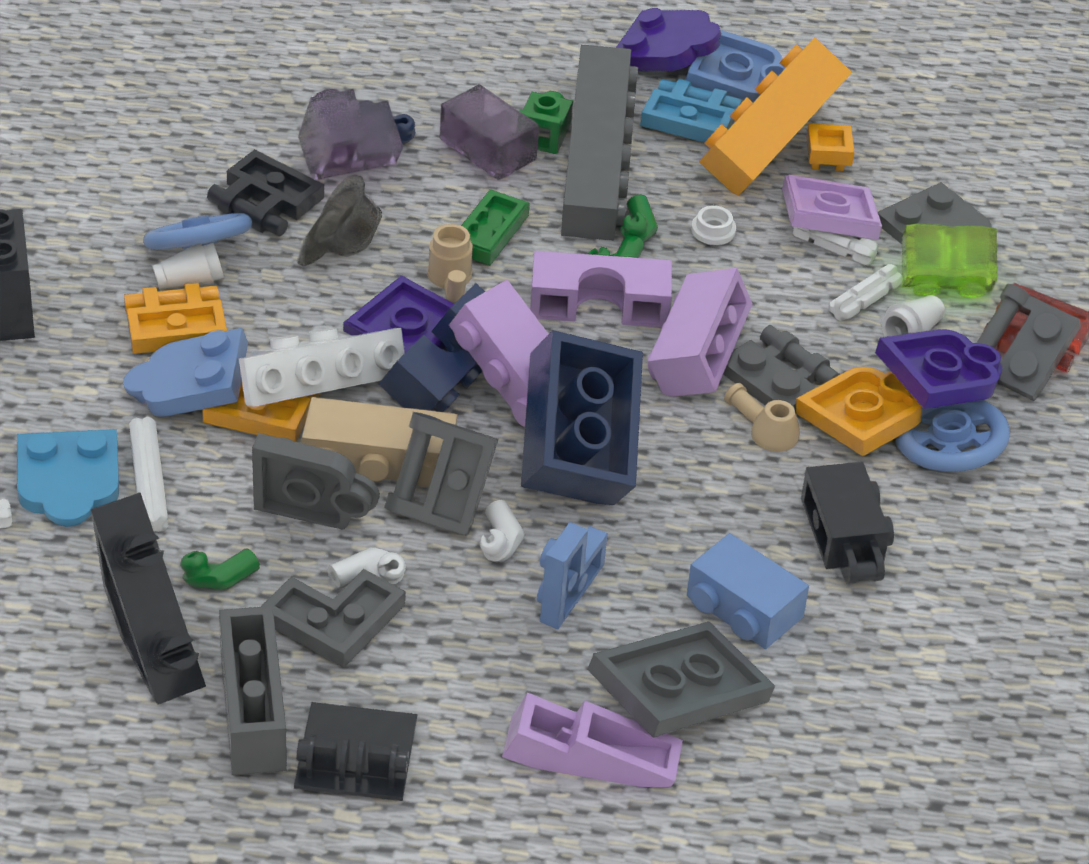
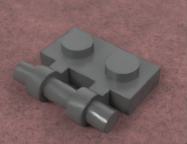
(768, 377)

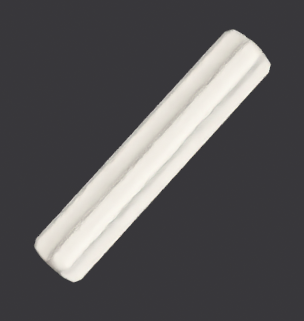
(148, 470)

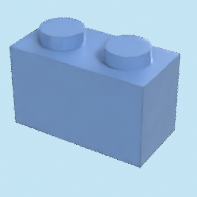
(747, 591)

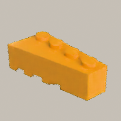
(775, 116)

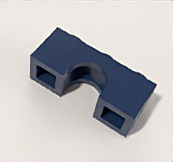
(426, 374)

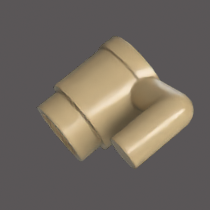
(450, 260)

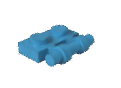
(688, 110)

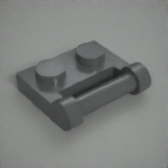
(1037, 345)
(456, 478)

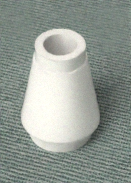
(192, 265)
(913, 316)

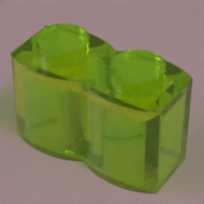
(949, 259)

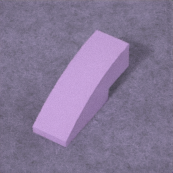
(590, 744)

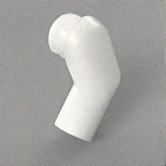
(505, 535)
(382, 563)

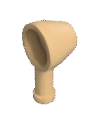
(773, 426)

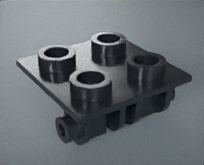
(355, 751)

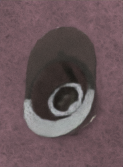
(344, 224)

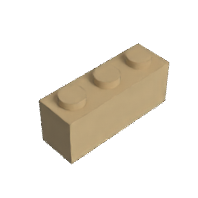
(370, 436)

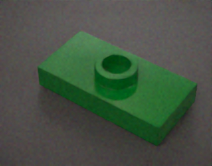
(494, 224)

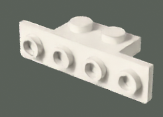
(317, 365)

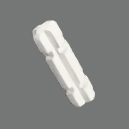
(861, 250)
(866, 292)

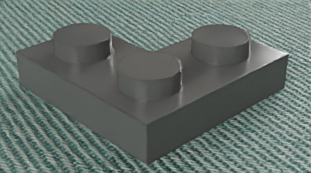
(338, 625)

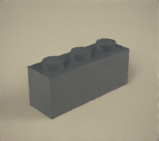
(252, 690)

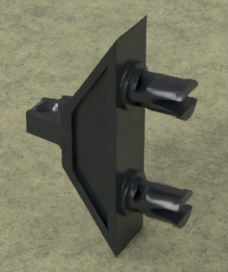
(144, 599)

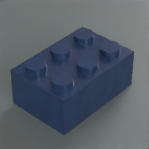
(582, 419)

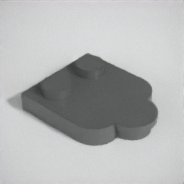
(930, 206)
(308, 483)

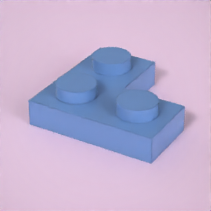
(569, 569)

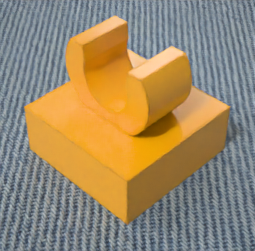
(830, 145)

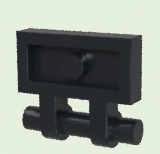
(271, 183)

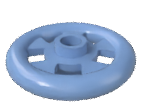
(197, 231)
(953, 430)

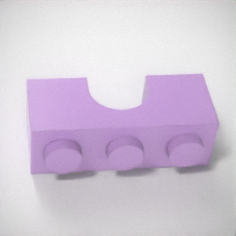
(634, 284)

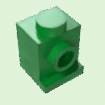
(552, 113)

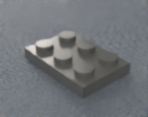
(680, 678)

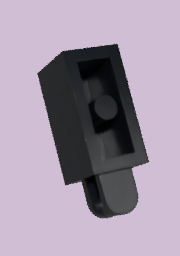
(847, 520)

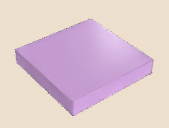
(831, 207)

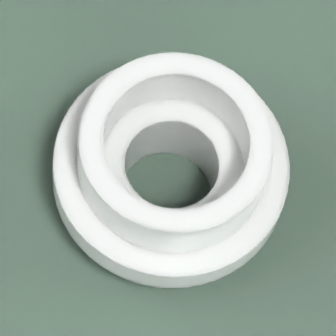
(714, 225)

